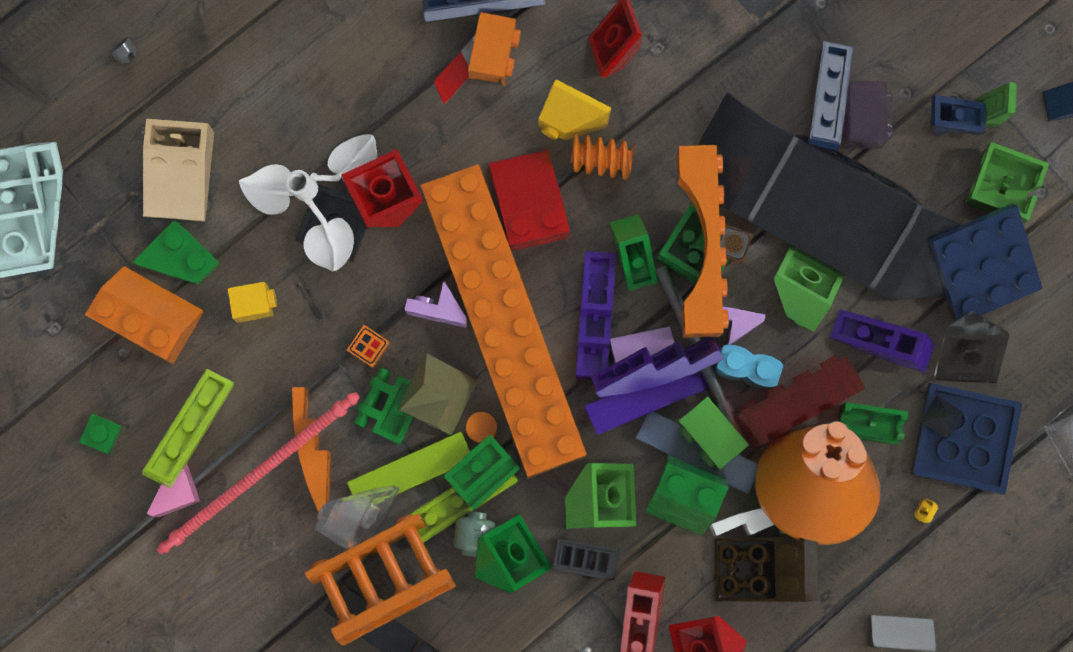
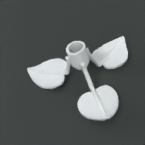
(270, 188)

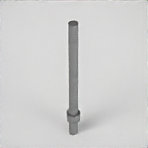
(724, 405)

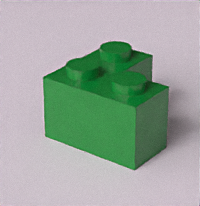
(684, 247)

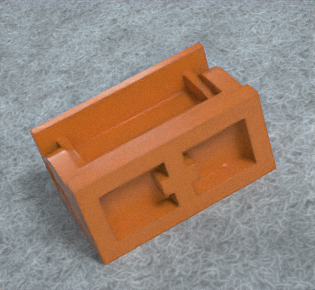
(493, 48)

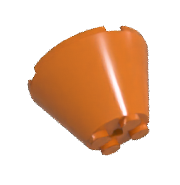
(818, 484)

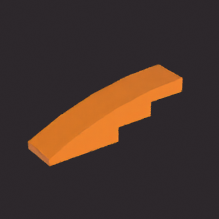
(314, 462)

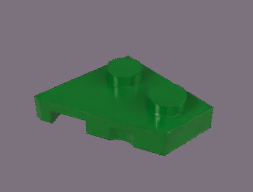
(178, 256)

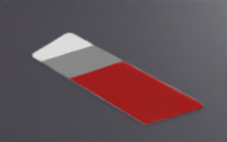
(455, 73)

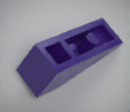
(883, 340)

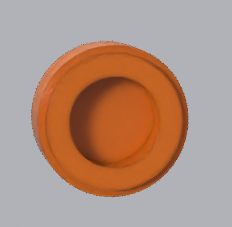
(480, 426)

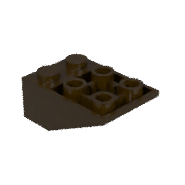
(766, 569)

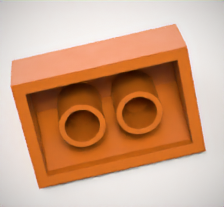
(145, 313)

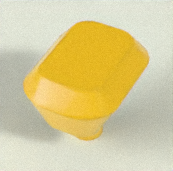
(925, 510)

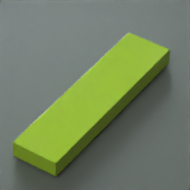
(188, 428)
(415, 467)
(447, 508)

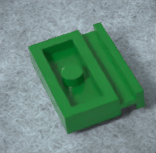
(481, 472)

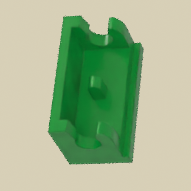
(873, 422)

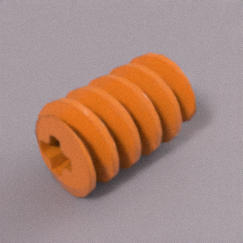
(602, 157)

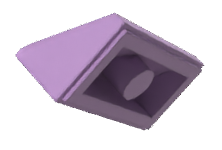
(653, 340)

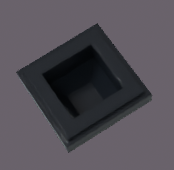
(942, 417)

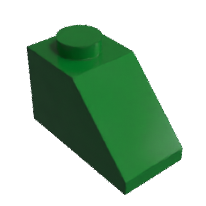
(634, 252)

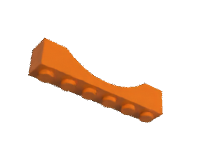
(698, 178)

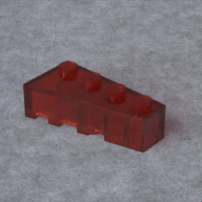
(799, 401)

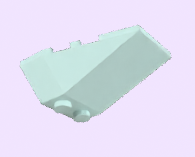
(29, 207)

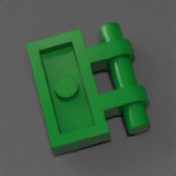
(390, 421)

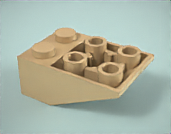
(176, 169)

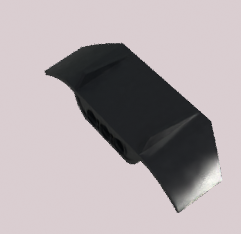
(826, 204)

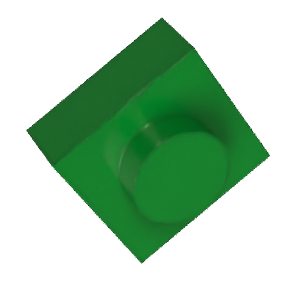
(101, 434)

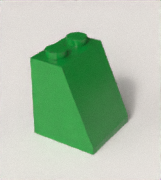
(687, 495)

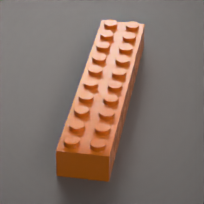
(503, 321)

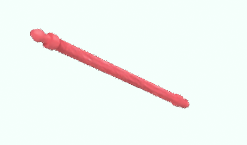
(178, 536)

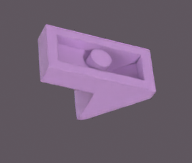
(445, 312)
(741, 323)

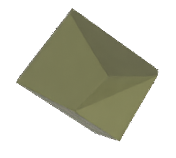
(437, 394)

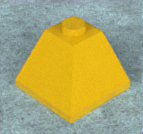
(571, 113)

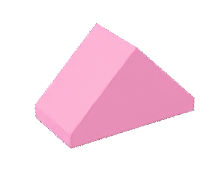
(178, 497)

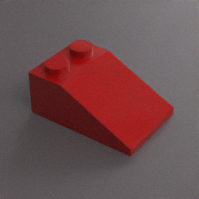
(529, 200)

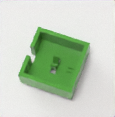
(1021, 173)

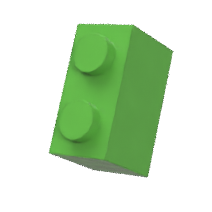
(713, 433)

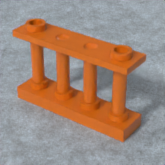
(406, 596)

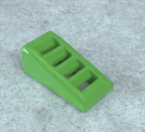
(999, 104)

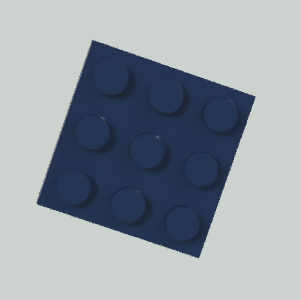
(986, 263)
(979, 446)

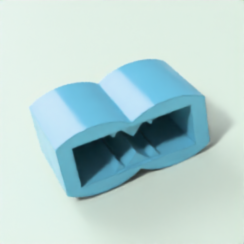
(755, 370)

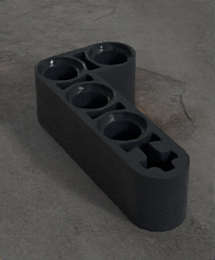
(386, 638)

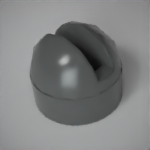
(122, 50)

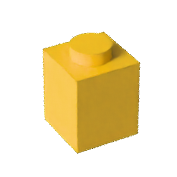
(252, 302)

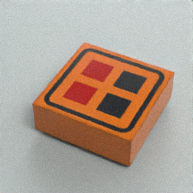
(368, 346)

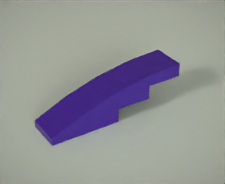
(595, 313)
(646, 371)
(624, 408)

